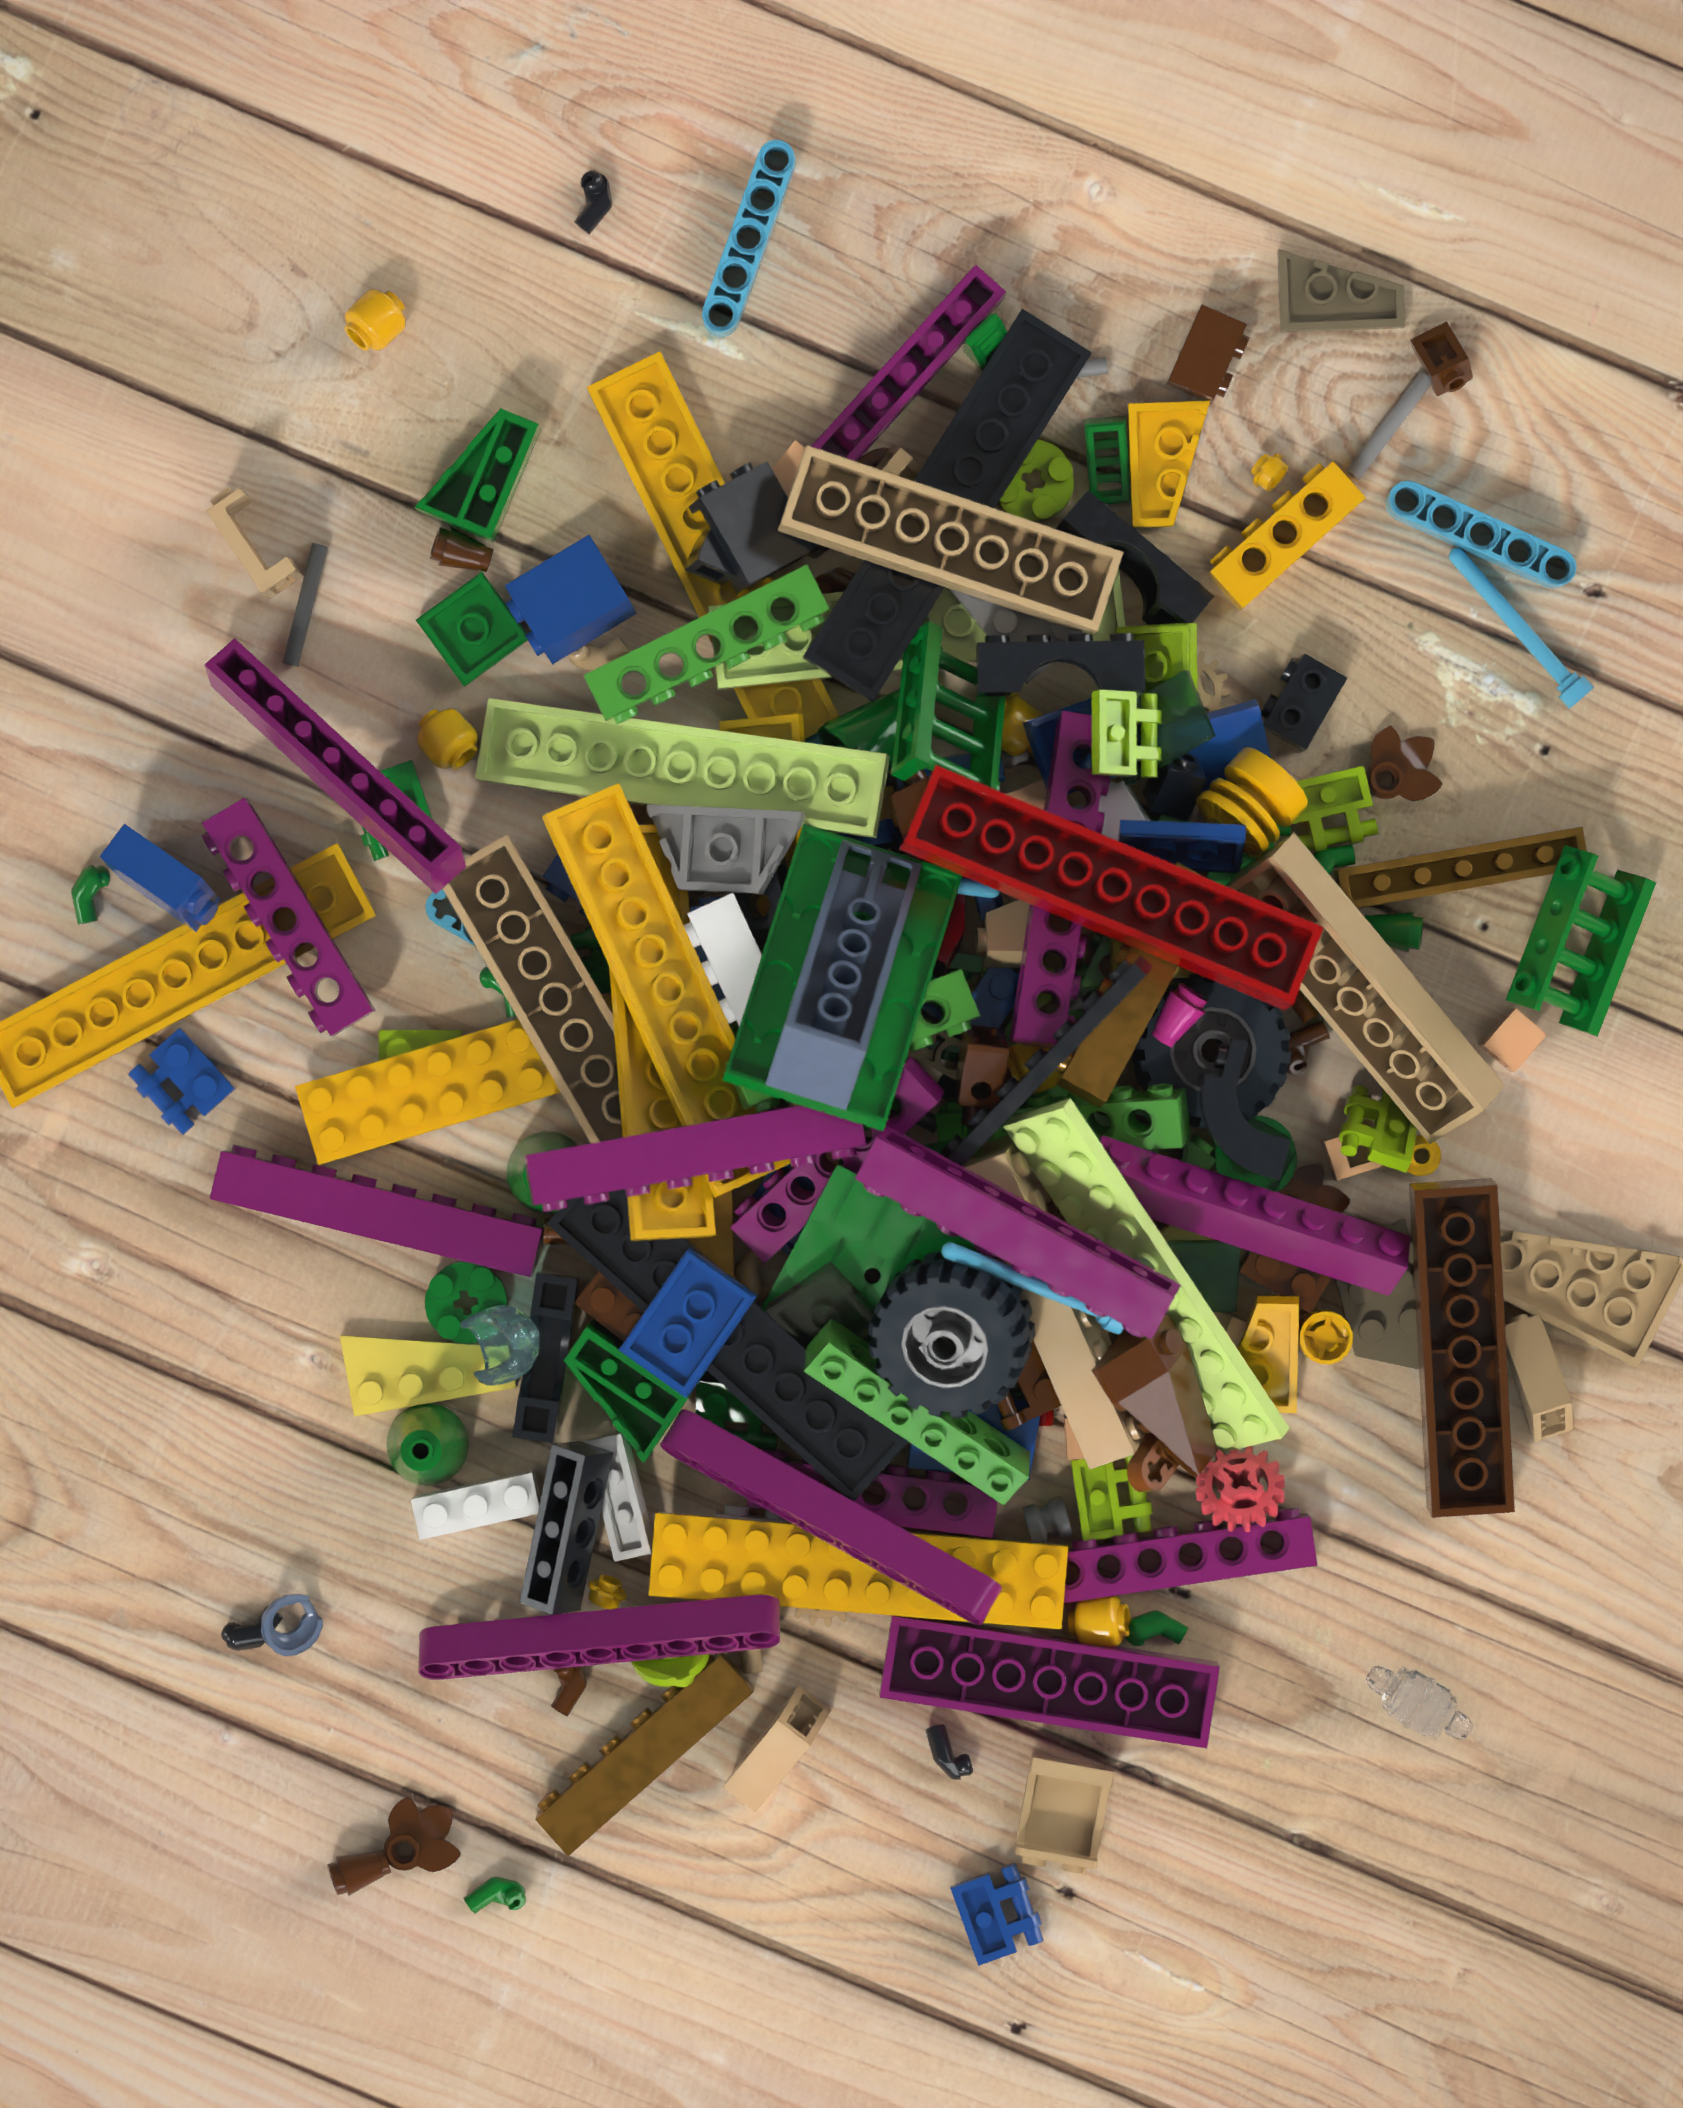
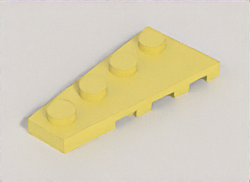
(409, 1373)

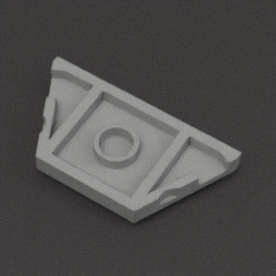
(724, 846)

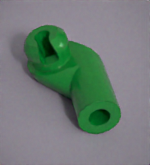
(85, 889)

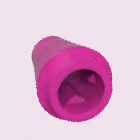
(1178, 1014)

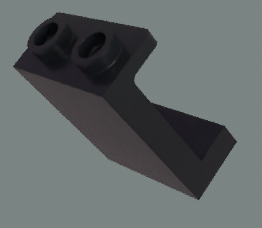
(746, 522)

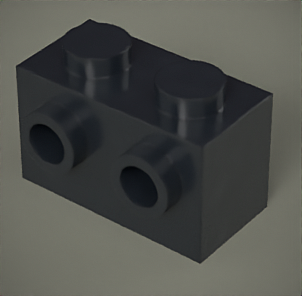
(1302, 702)

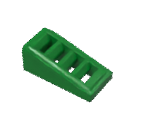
(985, 340)
(1107, 424)

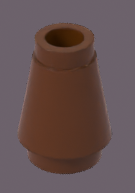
(460, 551)
(357, 1871)

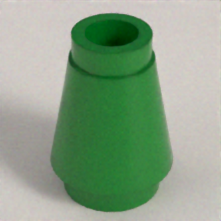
(1398, 930)

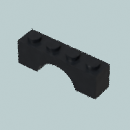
(1165, 588)
(1111, 664)
(543, 1384)

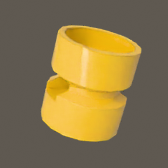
(1324, 1336)

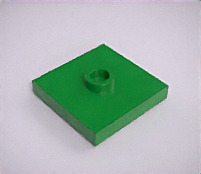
(472, 629)

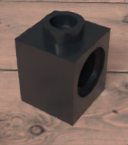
(1176, 787)

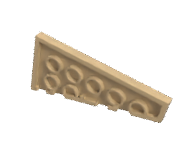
(1591, 1289)

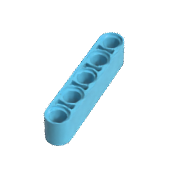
(749, 218)
(1501, 534)

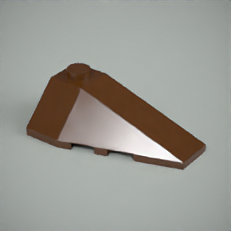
(1161, 1391)

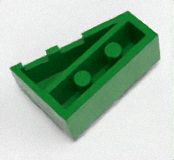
(484, 477)
(628, 1393)

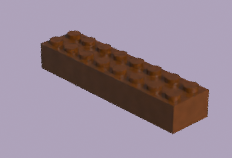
(1461, 1347)

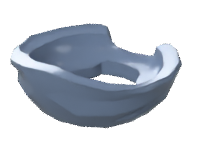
(298, 1639)

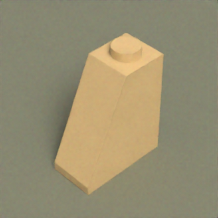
(1004, 934)
(1538, 1377)
(777, 1749)

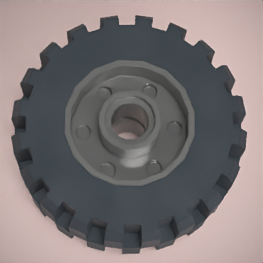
(1225, 1016)
(950, 1336)

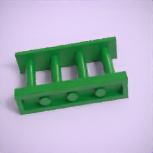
(918, 721)
(1607, 950)

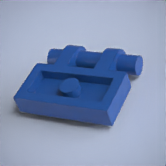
(190, 1072)
(984, 1918)

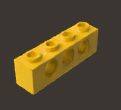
(1339, 498)

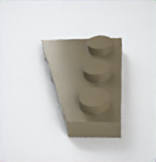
(1333, 298)

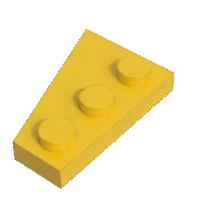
(1160, 457)
(1272, 1348)

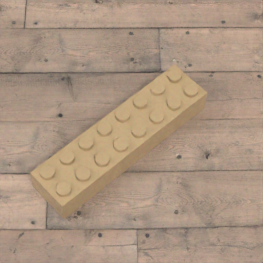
(950, 541)
(542, 982)
(1374, 997)
(1064, 1336)

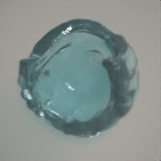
(507, 1343)

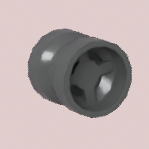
(1049, 1520)

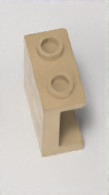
(268, 580)
(1063, 1812)

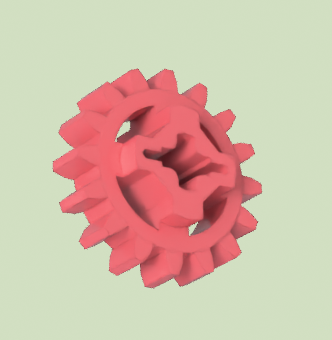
(1240, 1488)

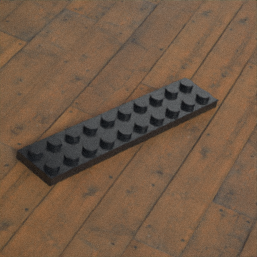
(972, 461)
(756, 1363)

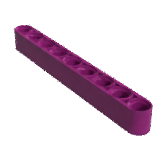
(831, 1517)
(599, 1637)

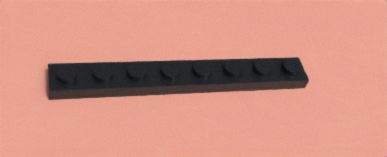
(1044, 1063)

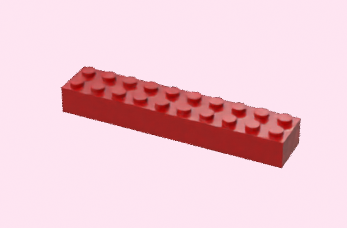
(1111, 888)

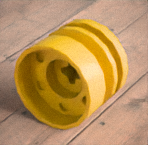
(1256, 796)

